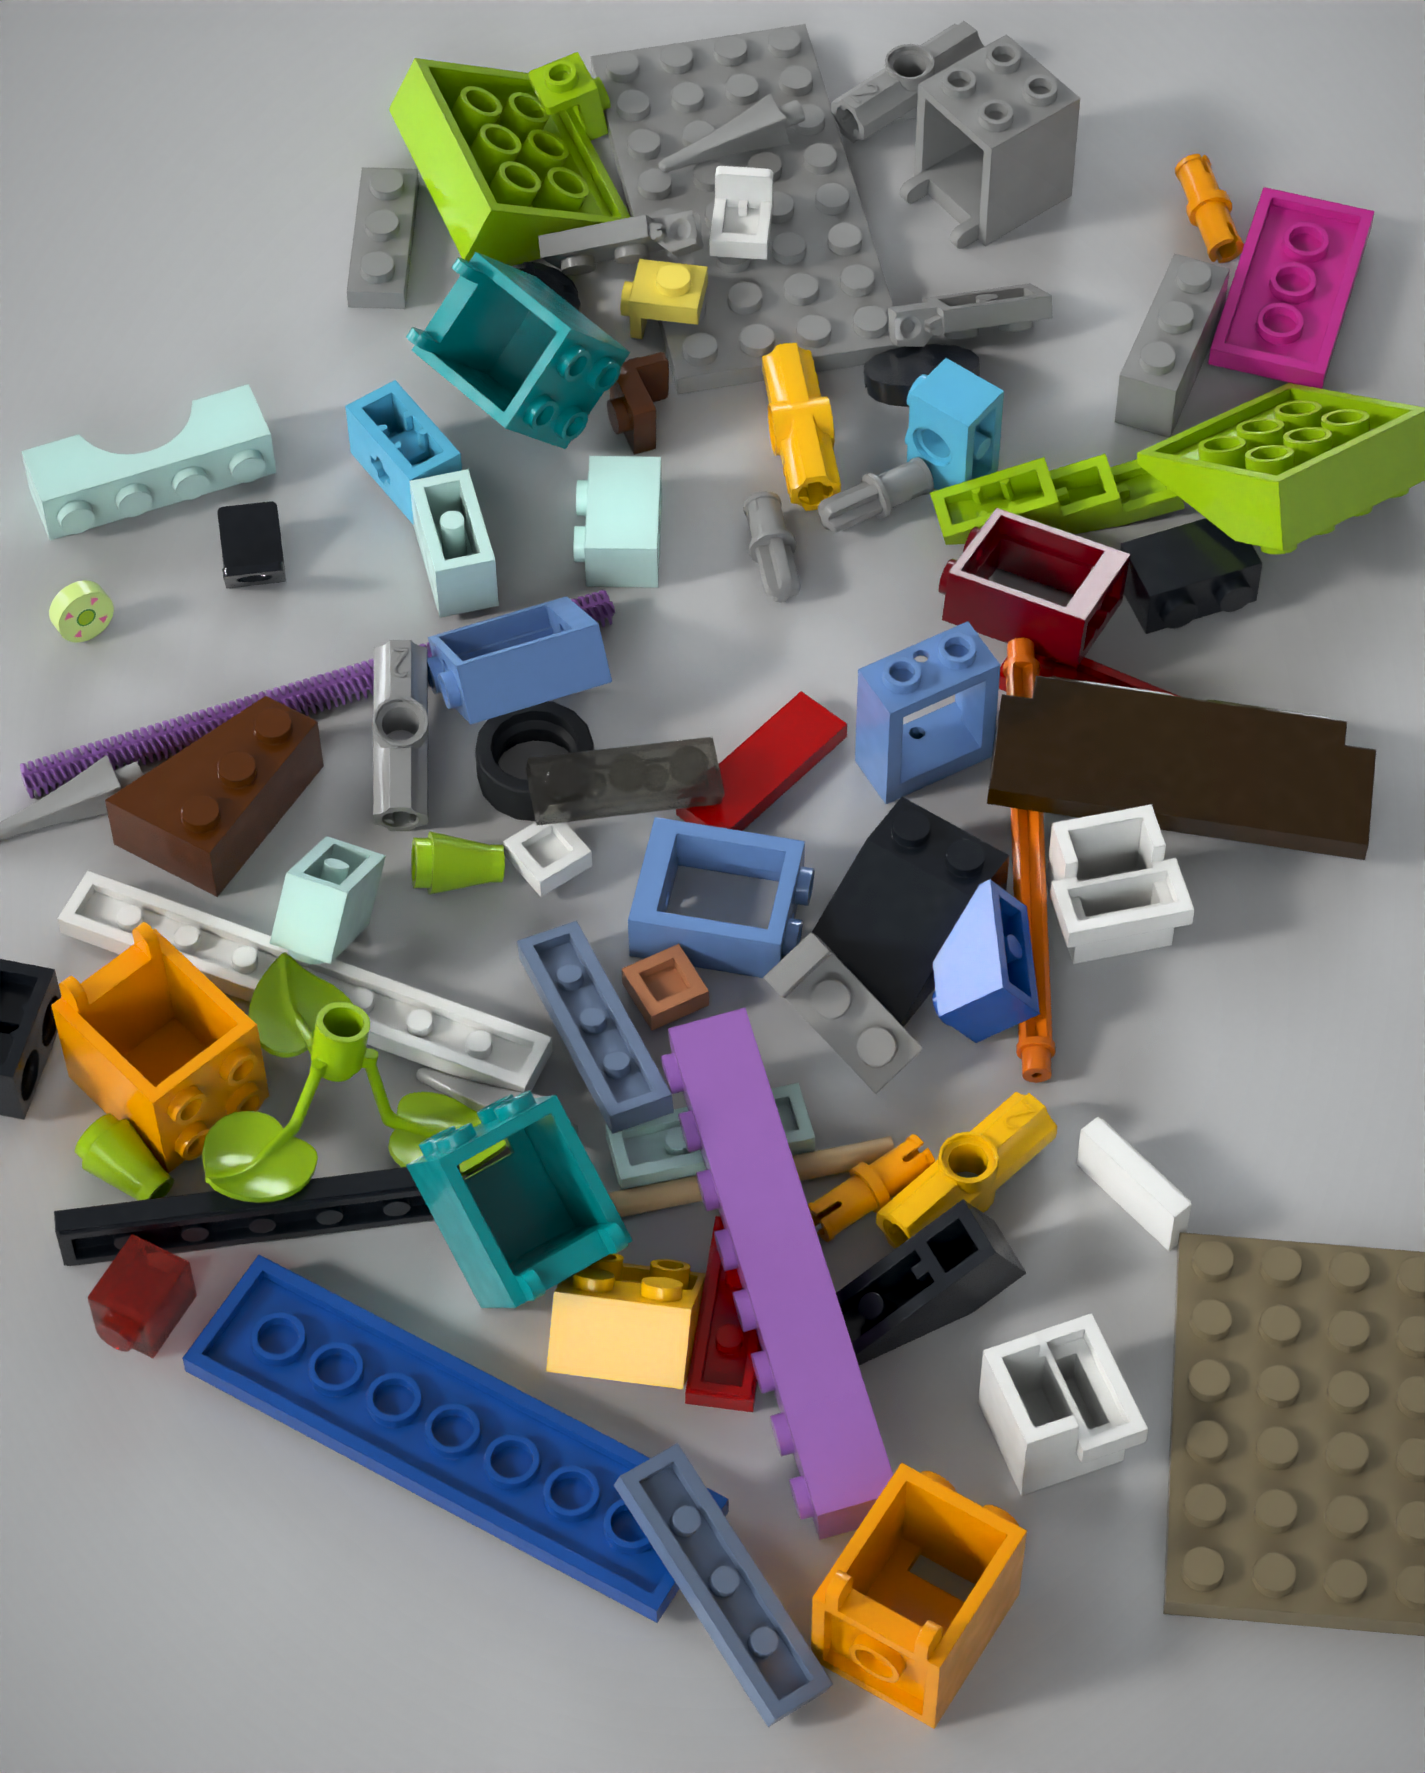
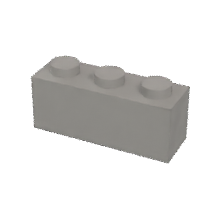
(1171, 345)

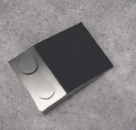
(905, 902)

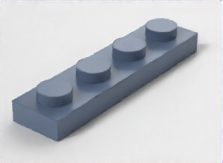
(595, 1027)
(723, 1584)

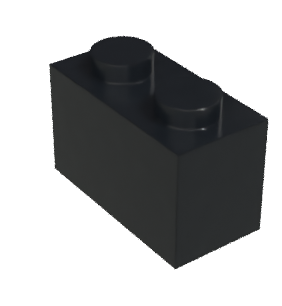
(1188, 575)

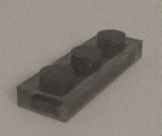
(624, 780)

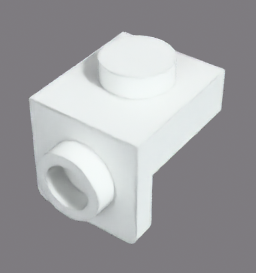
(742, 212)

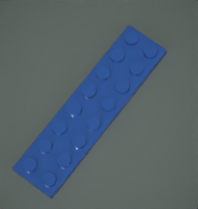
(435, 1429)

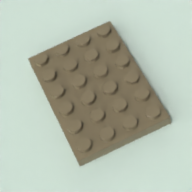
(1297, 1435)

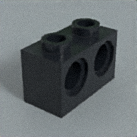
(25, 1032)

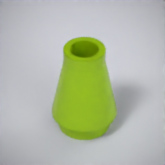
(454, 863)
(121, 1158)

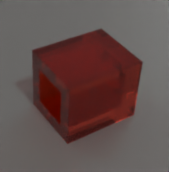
(141, 1297)

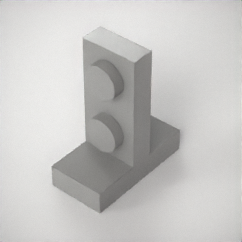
(843, 1012)

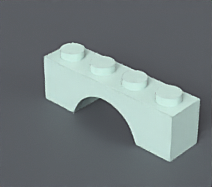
(89, 487)

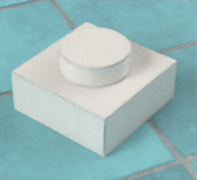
(547, 855)

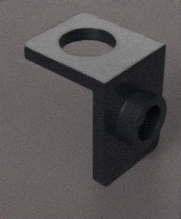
(251, 544)

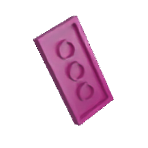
(1291, 288)

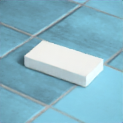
(1133, 1182)

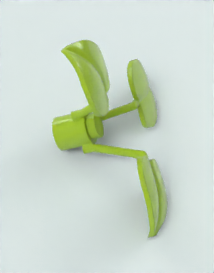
(296, 1011)

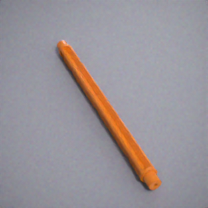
(1029, 885)

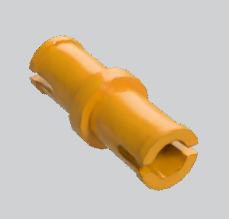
(1209, 208)
(869, 1187)

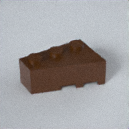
(219, 795)

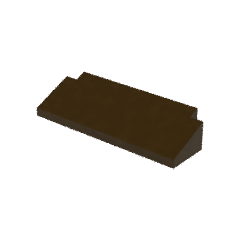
(1197, 761)

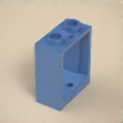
(518, 660)
(941, 743)
(712, 942)

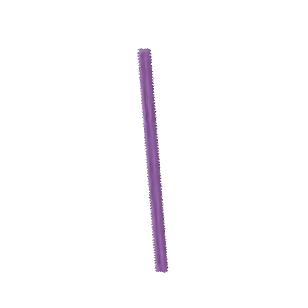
(187, 731)

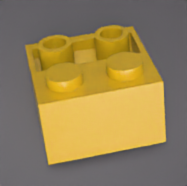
(626, 1322)

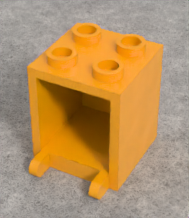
(160, 1047)
(897, 1629)

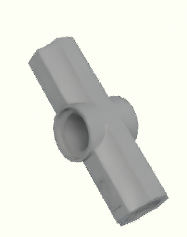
(894, 89)
(402, 765)

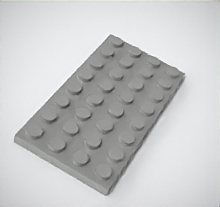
(821, 261)

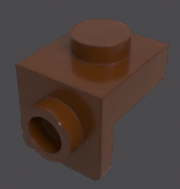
(632, 399)

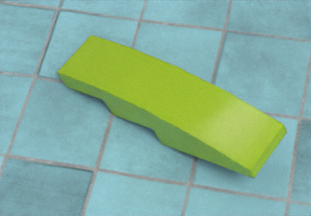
(1069, 498)

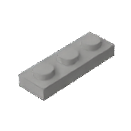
(383, 238)

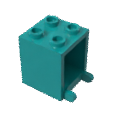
(519, 351)
(525, 1215)

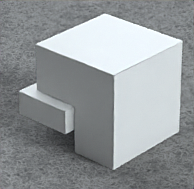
(1114, 884)
(1058, 1404)

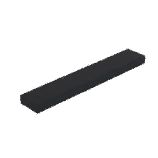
(220, 1221)

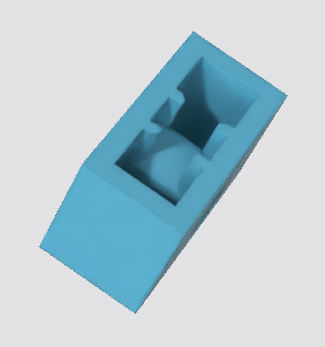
(398, 442)

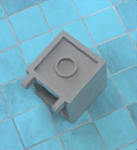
(994, 142)

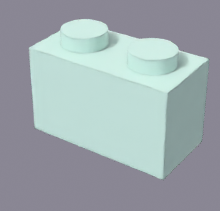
(621, 521)
(454, 543)
(327, 900)

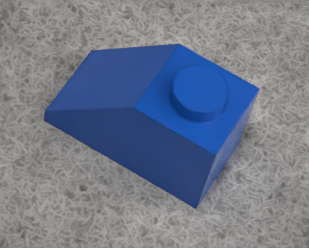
(987, 967)

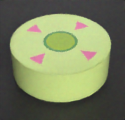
(81, 611)

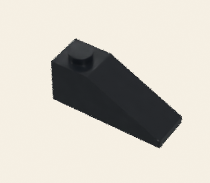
(928, 1282)

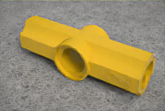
(800, 425)
(991, 1150)

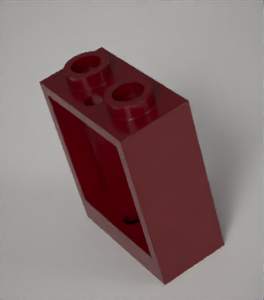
(1045, 555)

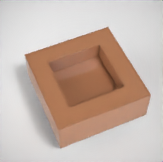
(665, 987)

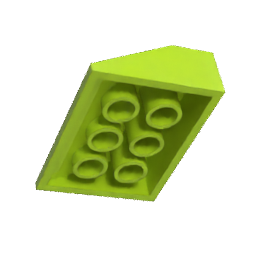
(499, 160)
(1293, 463)

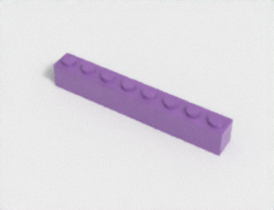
(781, 1270)

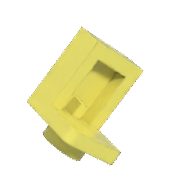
(663, 293)

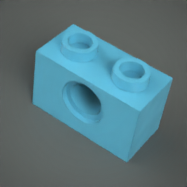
(954, 424)

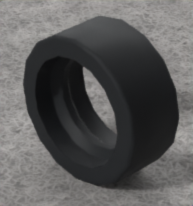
(536, 723)

